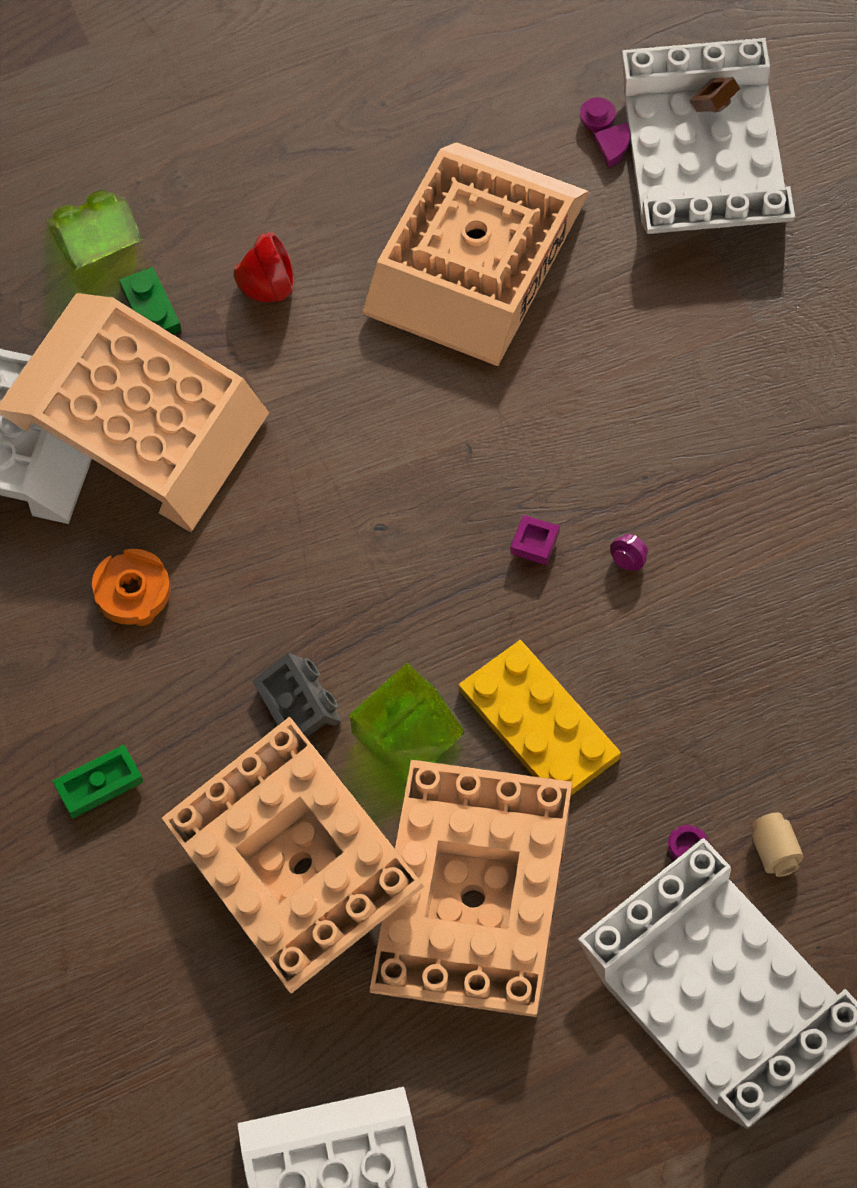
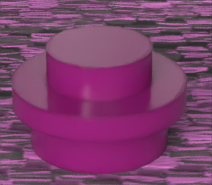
(597, 114)
(629, 552)

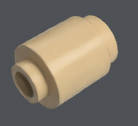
(776, 844)

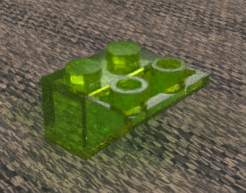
(93, 228)
(405, 722)

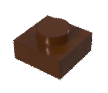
(715, 95)

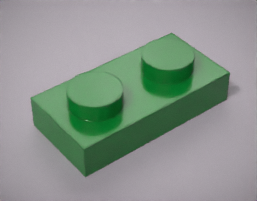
(149, 299)
(98, 781)

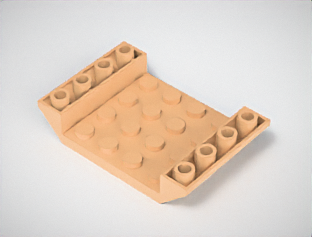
(138, 404)

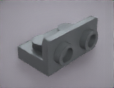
(294, 691)

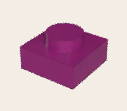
(534, 539)

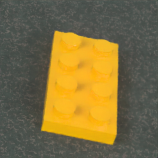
(538, 718)

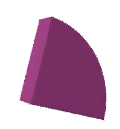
(613, 143)

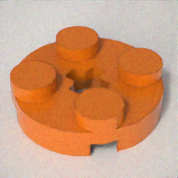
(133, 607)

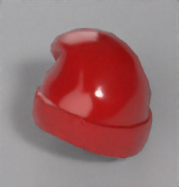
(265, 271)

